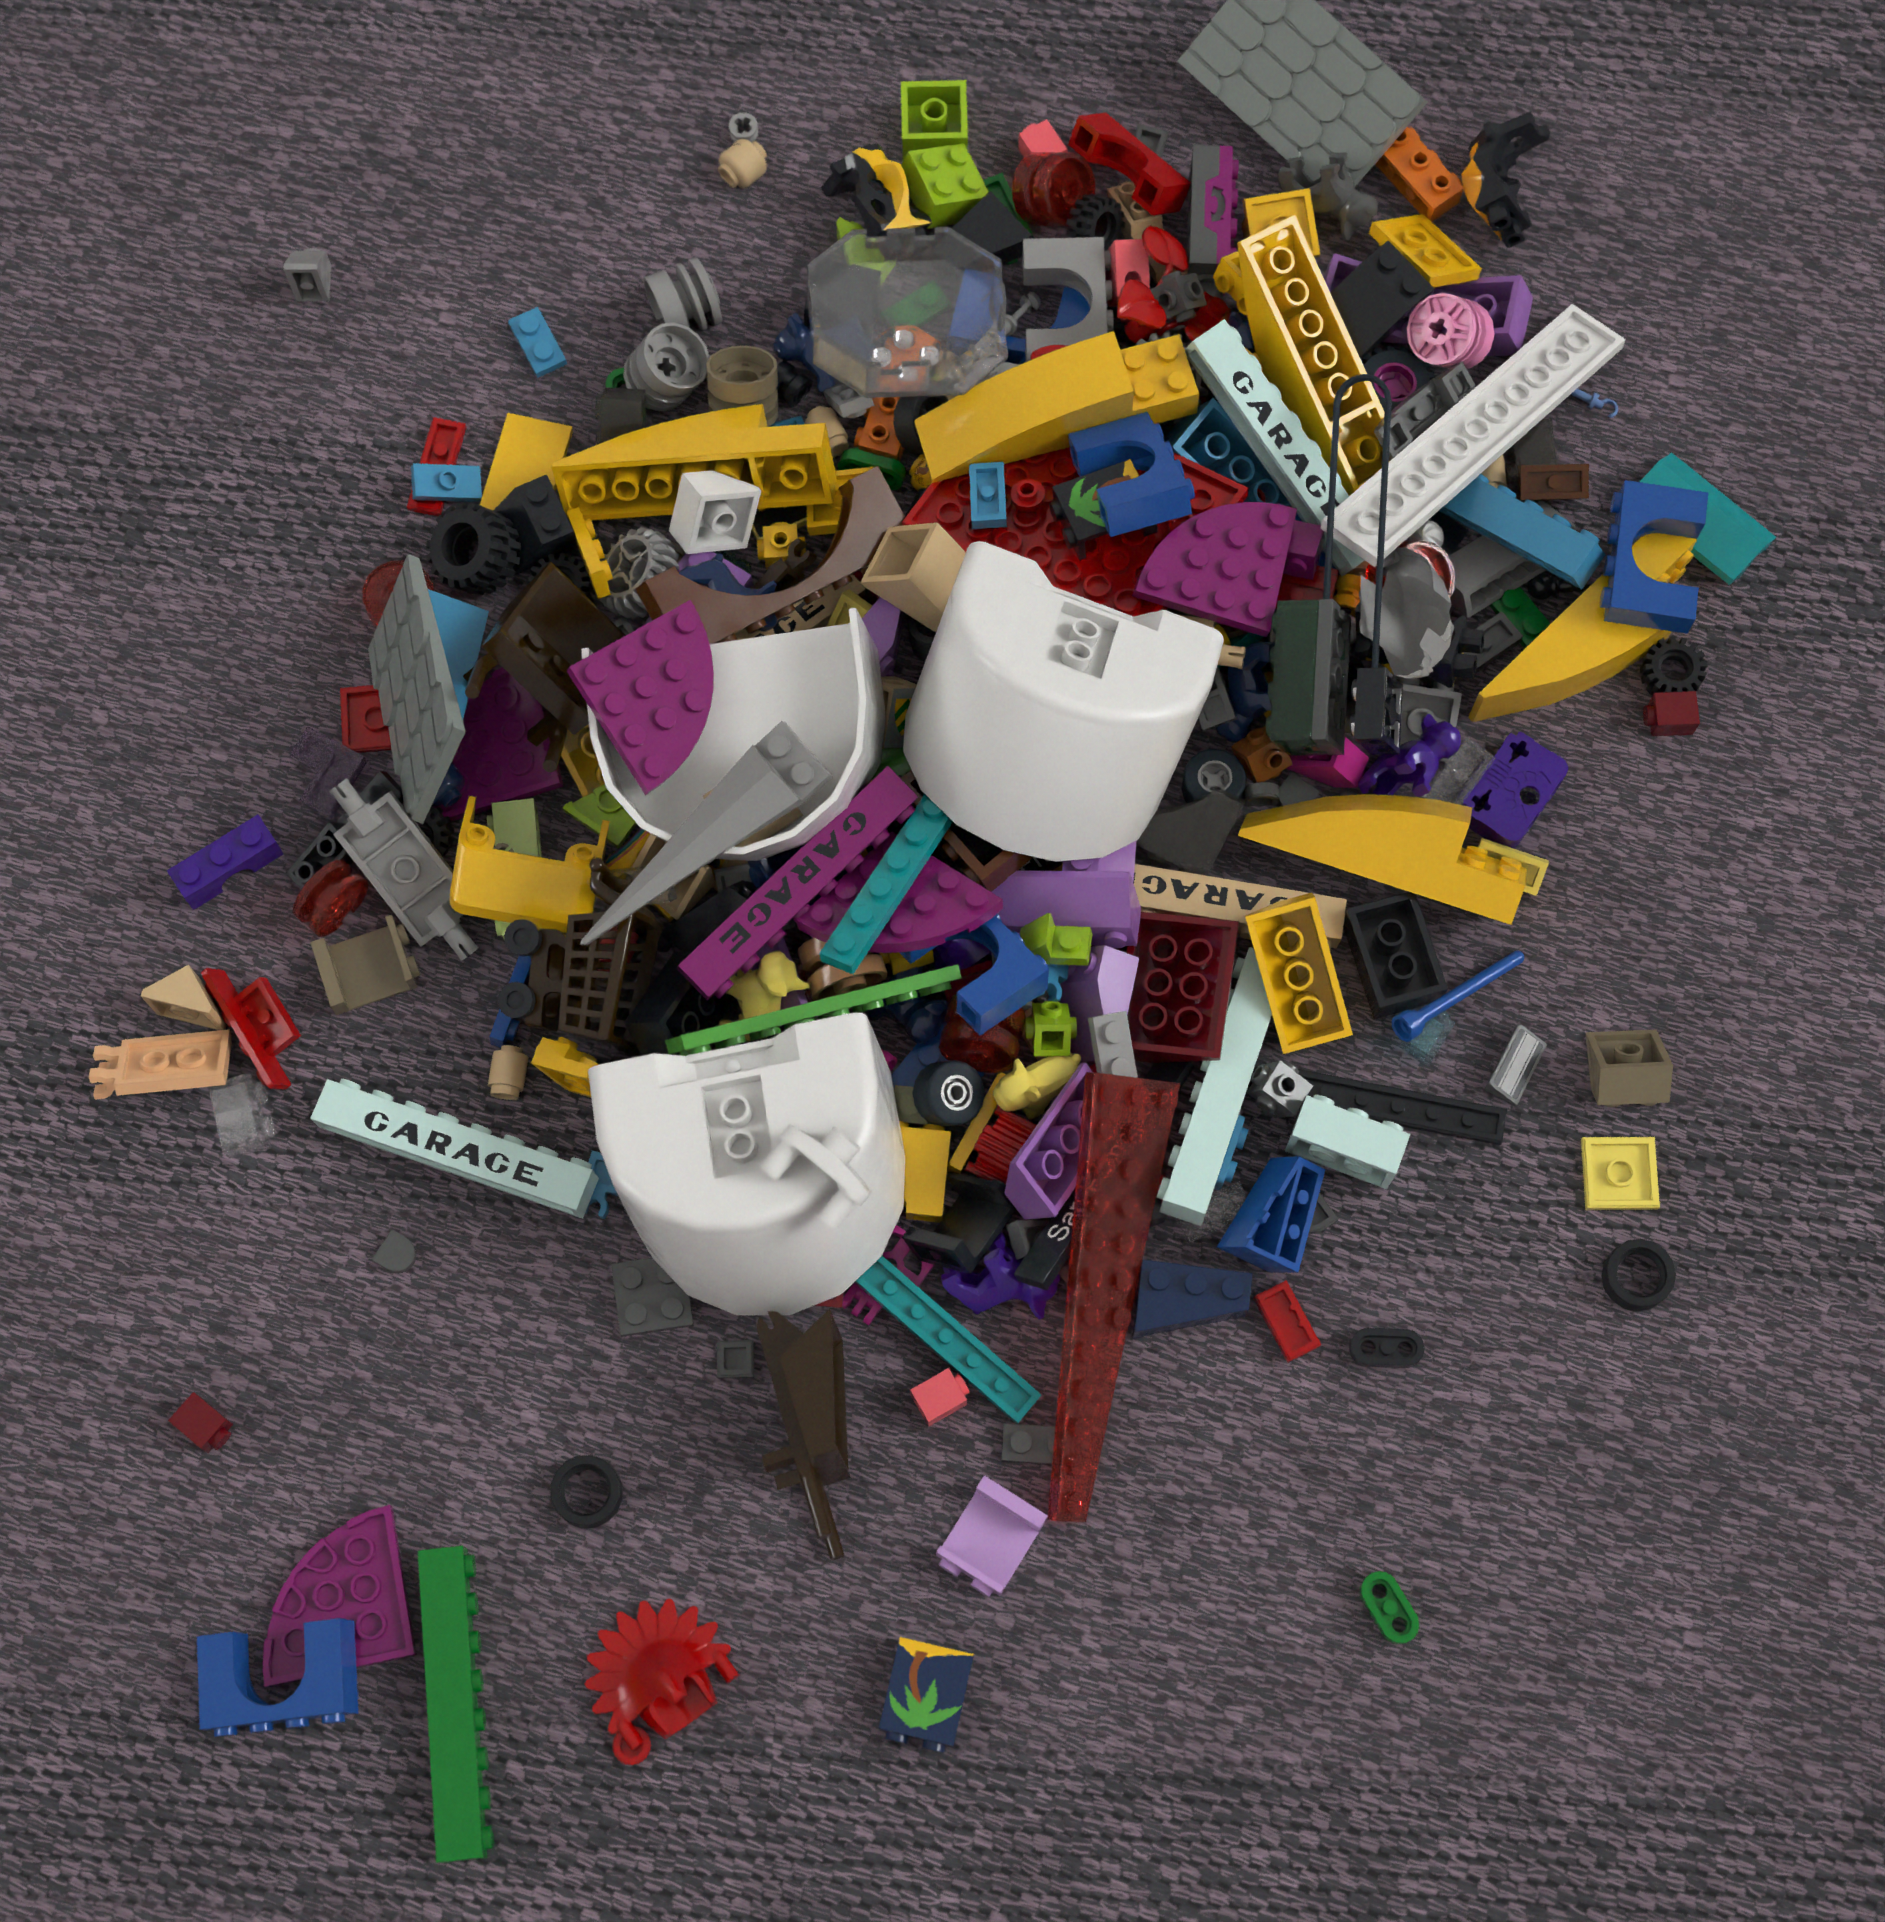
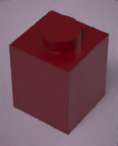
(1672, 713)
(201, 1423)

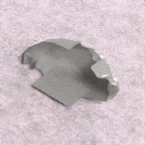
(1413, 614)

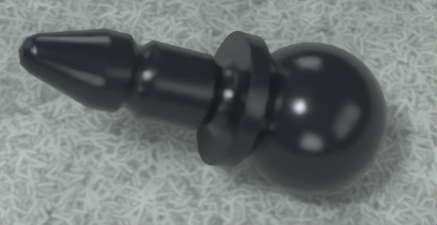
(1544, 586)

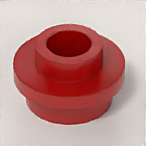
(1029, 502)

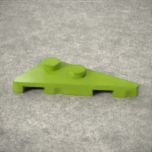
(602, 806)

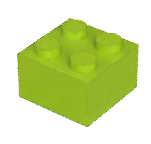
(933, 114)
(943, 183)

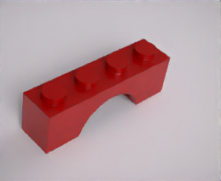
(1108, 143)

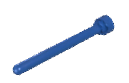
(1410, 1023)

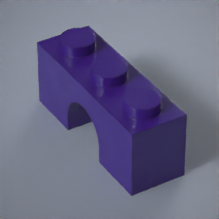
(243, 848)

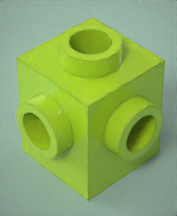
(1051, 1029)

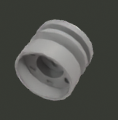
(686, 298)
(667, 365)

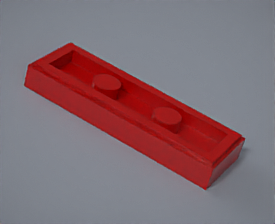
(440, 448)

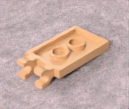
(162, 1063)

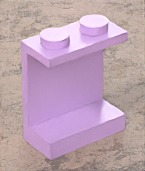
(991, 1537)

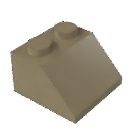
(1628, 1067)

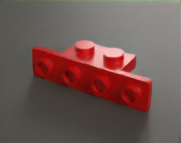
(258, 1022)

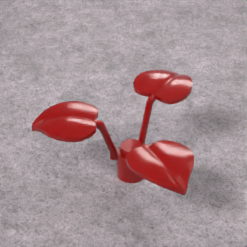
(1137, 300)

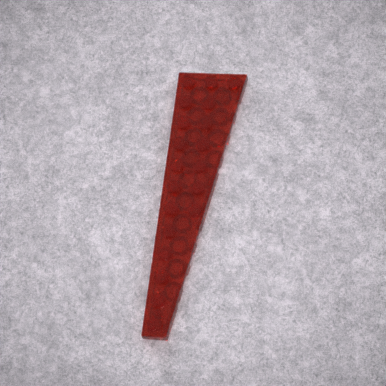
(1116, 1189)

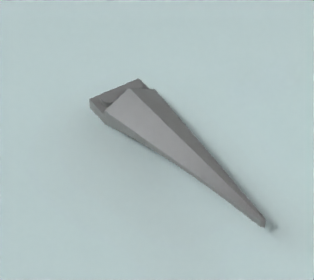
(757, 791)

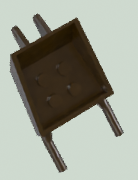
(537, 643)
(812, 1402)

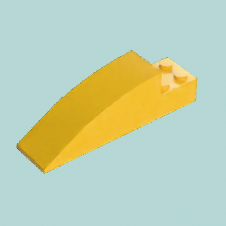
(1309, 348)
(1054, 395)
(643, 468)
(1581, 646)
(1397, 843)

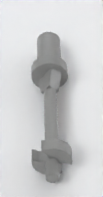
(1026, 304)

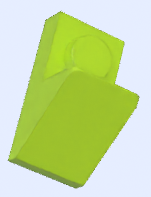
(1058, 943)

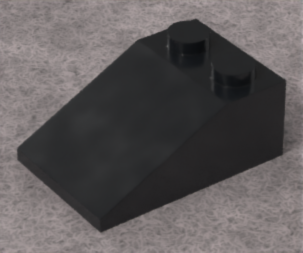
(1379, 297)

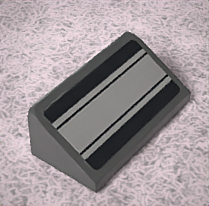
(1516, 1065)

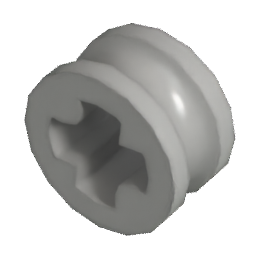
(742, 119)

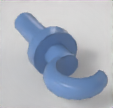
(1593, 400)

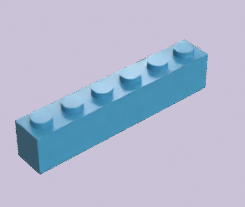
(1527, 530)

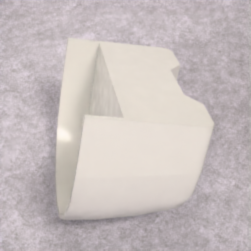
(813, 680)
(1052, 712)
(689, 1151)

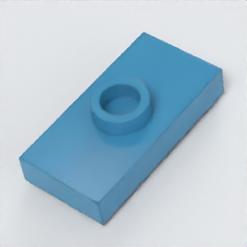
(446, 482)

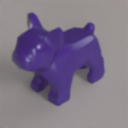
(1416, 761)
(996, 1283)

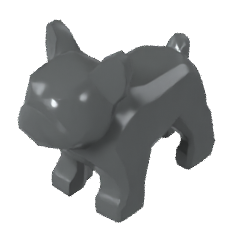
(1332, 192)

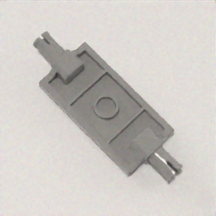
(402, 867)

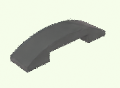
(1425, 407)

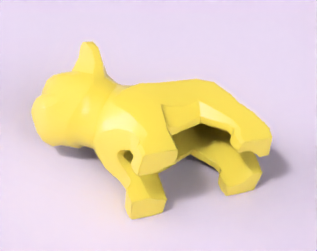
(763, 988)
(1035, 1085)

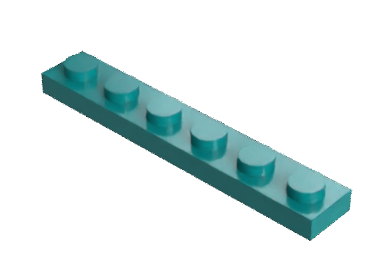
(886, 887)
(948, 1339)

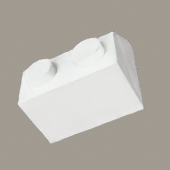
(713, 512)

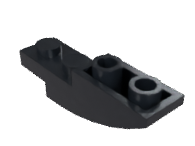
(325, 846)

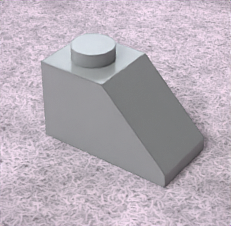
(309, 274)

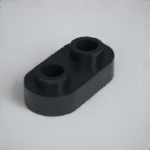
(1386, 1347)

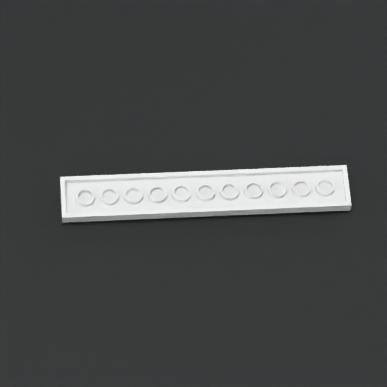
(1475, 432)

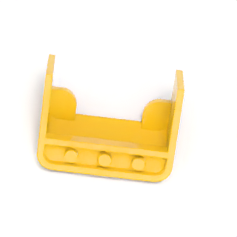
(519, 885)

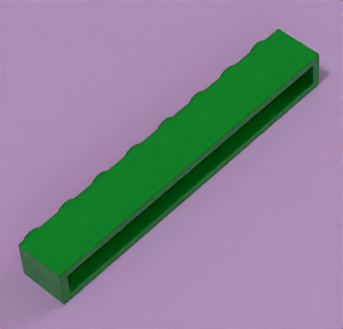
(453, 1704)

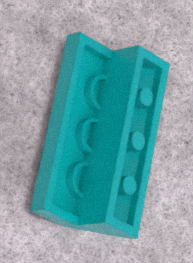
(1729, 536)

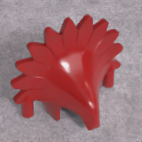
(657, 1671)

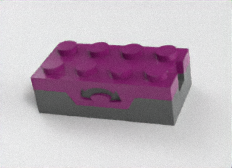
(1211, 207)

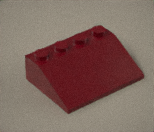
(1181, 987)

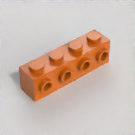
(1420, 175)
(879, 433)

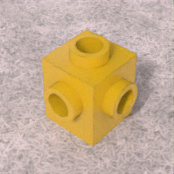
(776, 542)

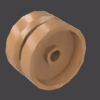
(831, 981)

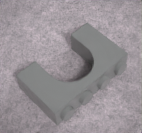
(1075, 264)

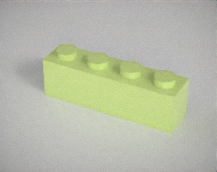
(518, 826)

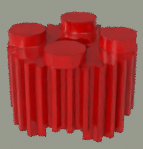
(1000, 1145)

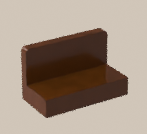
(1553, 481)

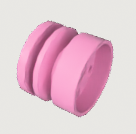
(1467, 335)

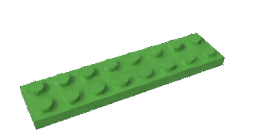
(858, 1000)

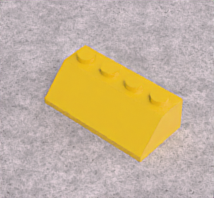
(1298, 973)

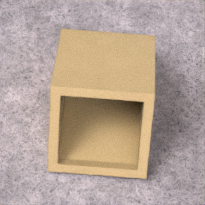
(915, 570)

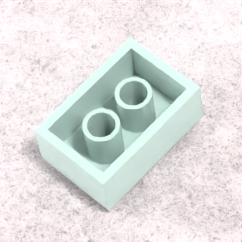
(1348, 1141)

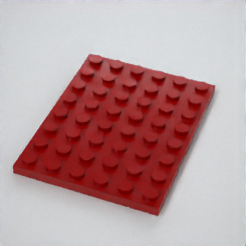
(1110, 562)

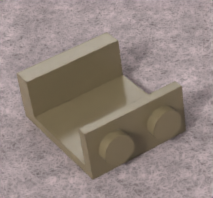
(366, 967)

